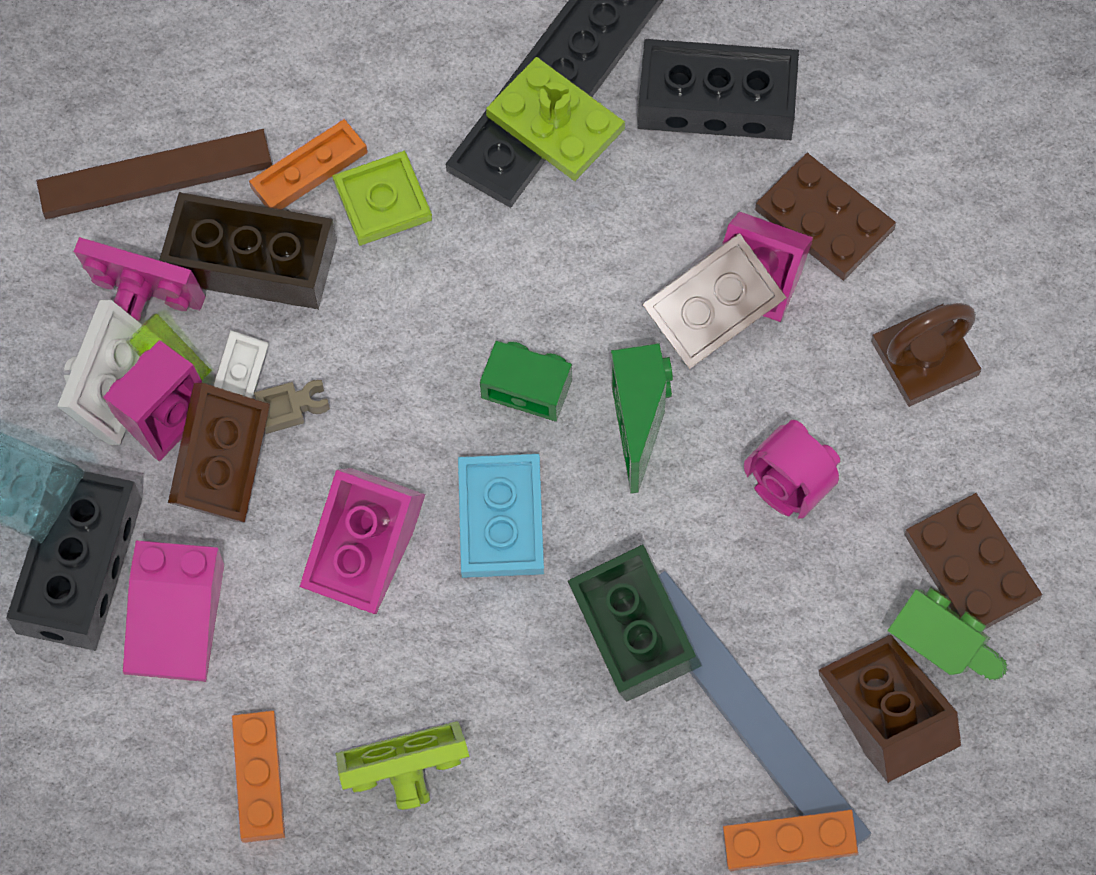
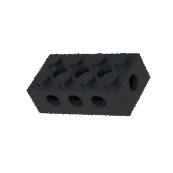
(718, 89)
(90, 578)

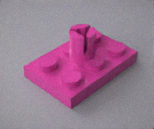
(138, 278)

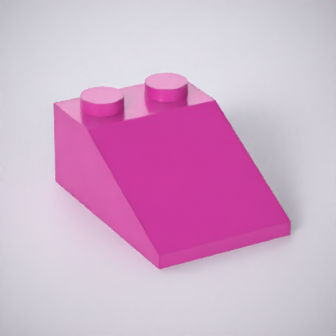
(361, 539)
(172, 610)

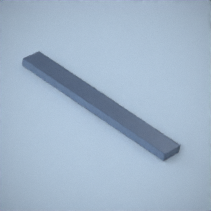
(757, 720)

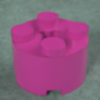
(793, 469)

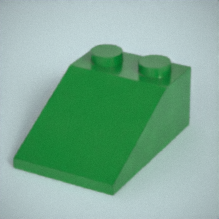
(639, 393)

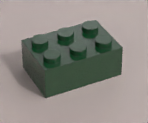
(634, 623)

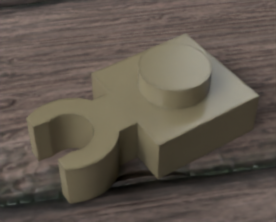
(287, 405)

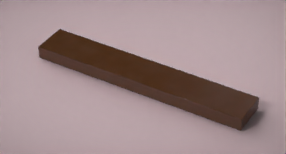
(154, 174)

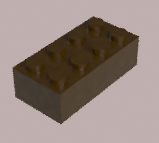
(251, 249)

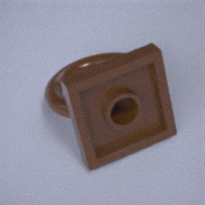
(929, 351)

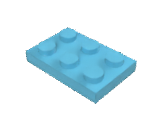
(500, 515)

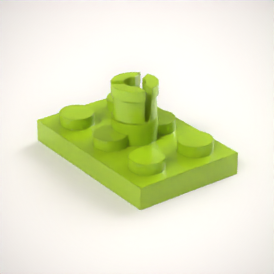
(555, 119)
(403, 762)

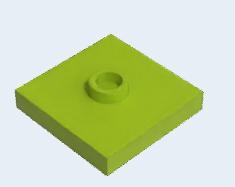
(382, 198)

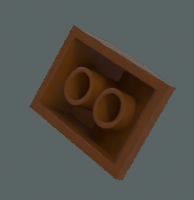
(892, 708)

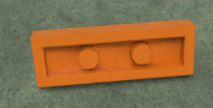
(308, 166)
(258, 776)
(790, 840)

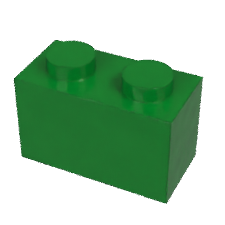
(526, 380)

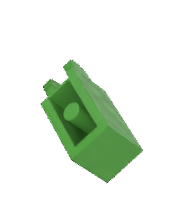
(945, 637)

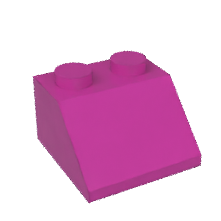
(778, 249)
(154, 398)

